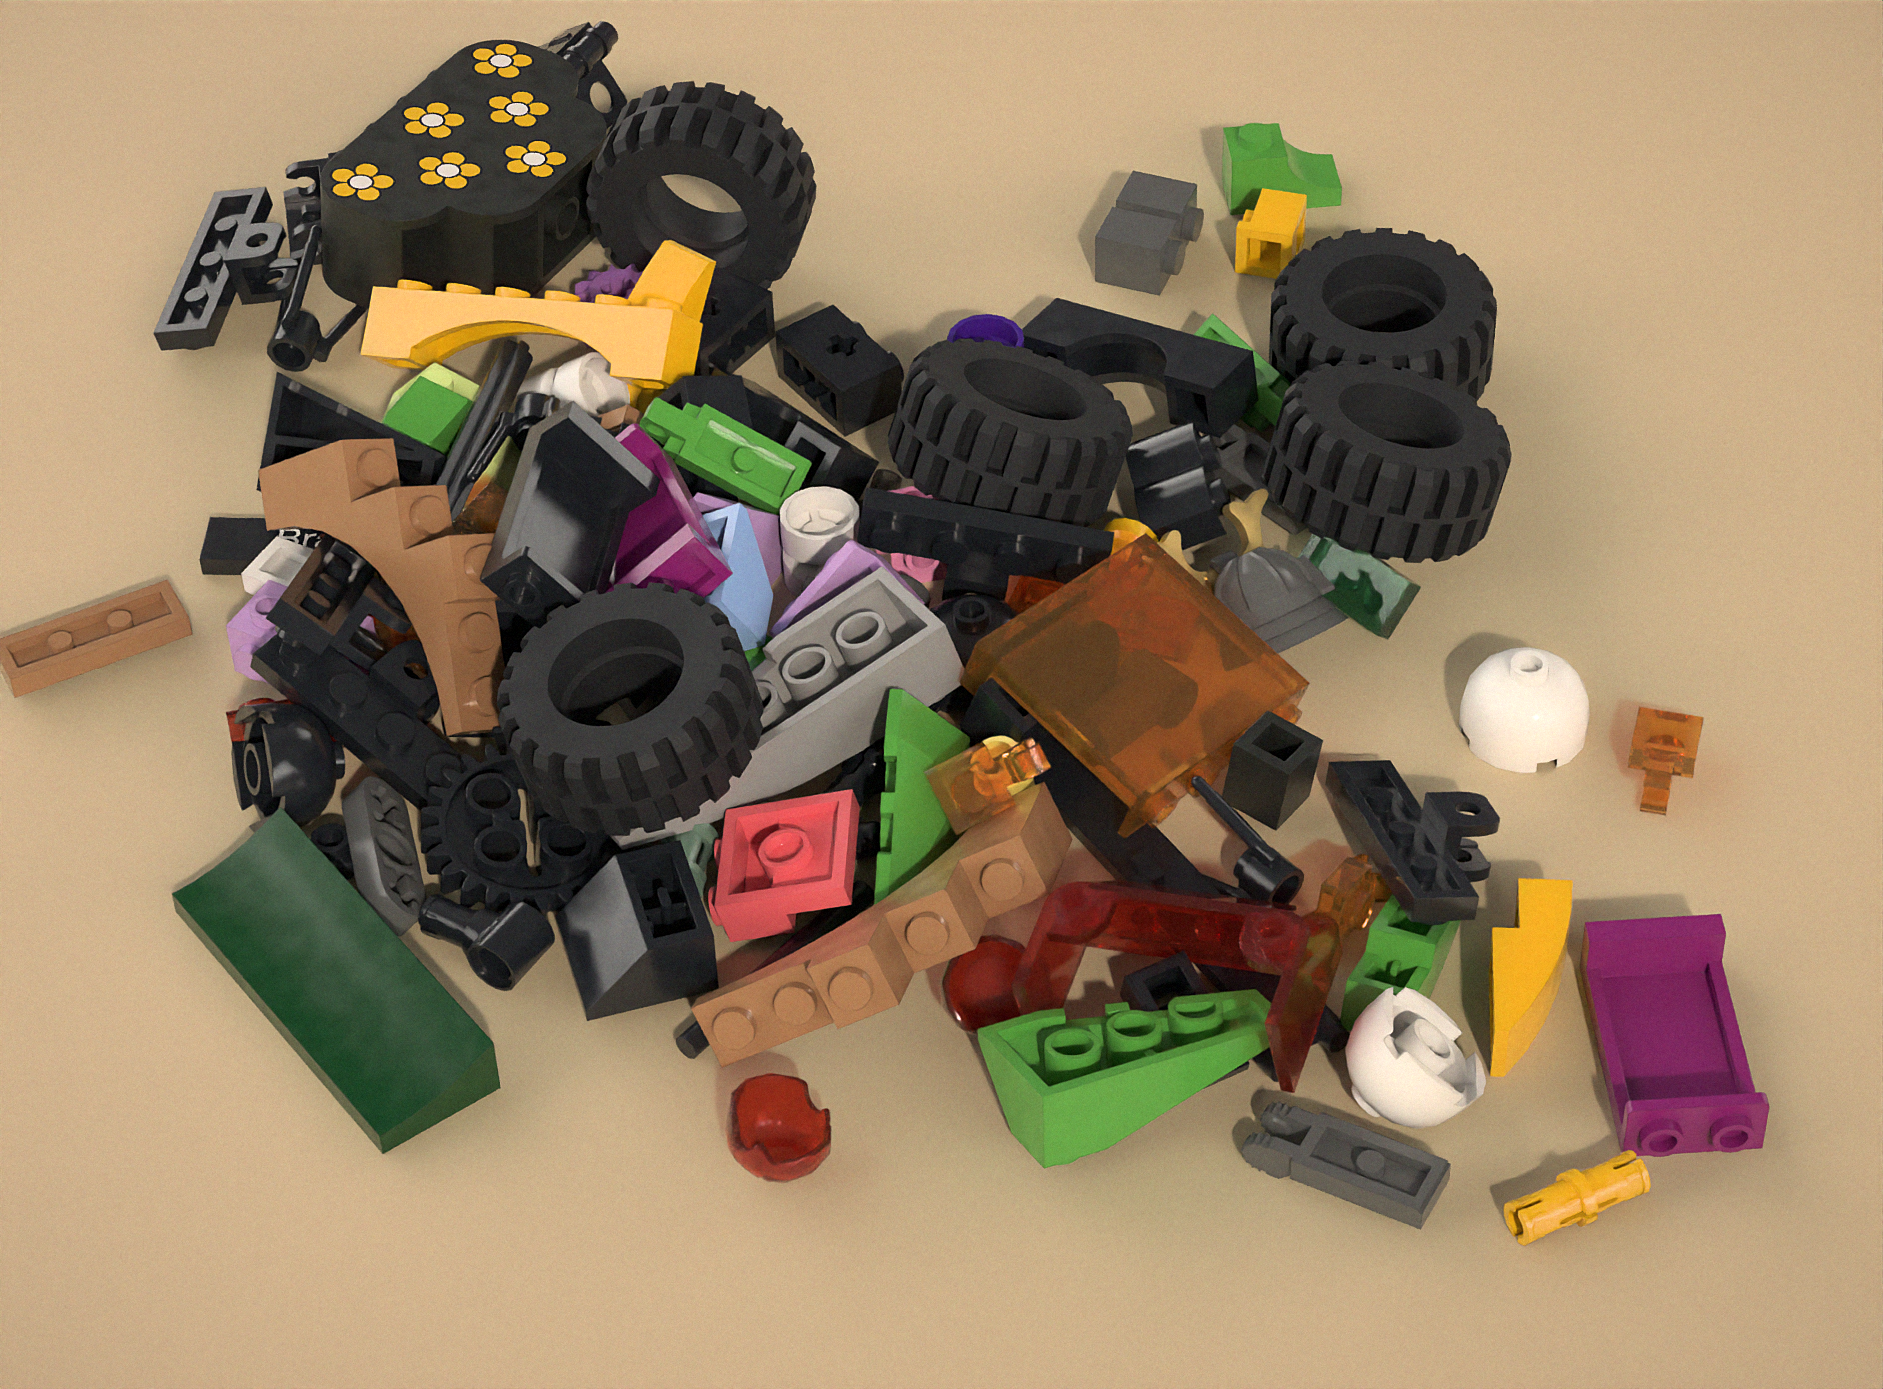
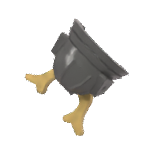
(1262, 585)

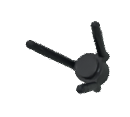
(298, 333)
(528, 412)
(1260, 869)

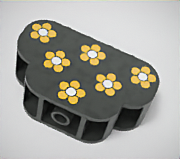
(466, 179)

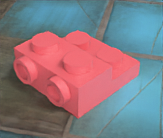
(783, 863)

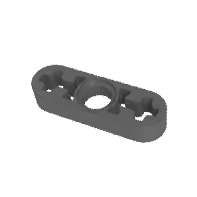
(384, 853)

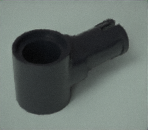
(496, 944)

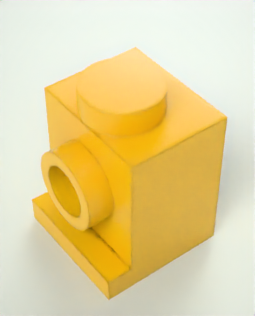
(1271, 233)

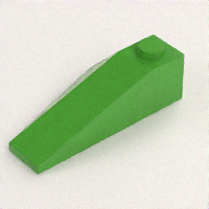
(912, 820)
(1100, 1078)

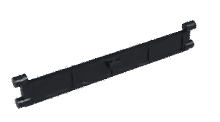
(1151, 858)

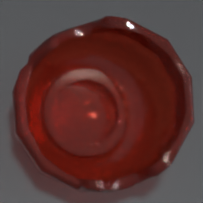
(978, 984)
(777, 1128)

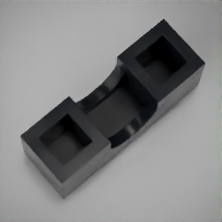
(833, 459)

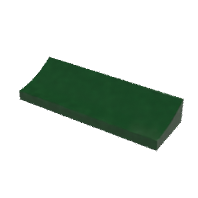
(339, 985)

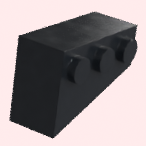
(309, 420)

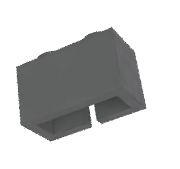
(1147, 233)

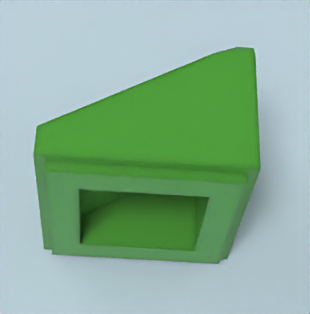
(428, 414)

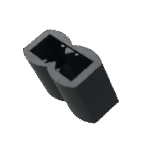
(1178, 484)

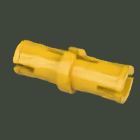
(1576, 1197)

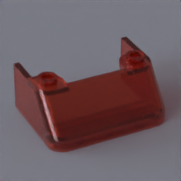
(1211, 929)

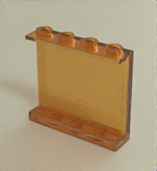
(1139, 677)

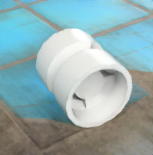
(582, 381)
(812, 529)

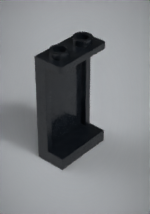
(564, 515)

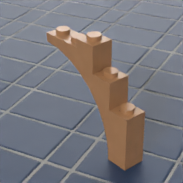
(409, 538)
(875, 954)

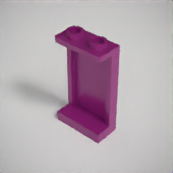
(666, 535)
(1670, 1036)

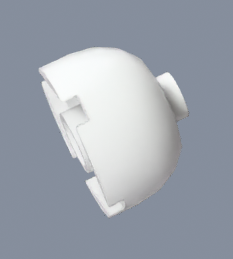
(1525, 710)
(1408, 1062)

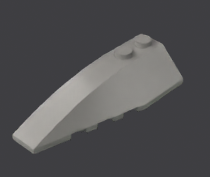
(830, 690)

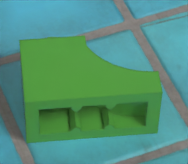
(1260, 158)

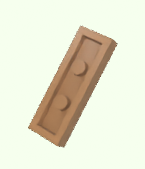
(92, 638)

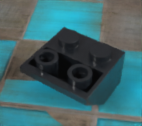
(639, 934)

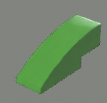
(1396, 957)

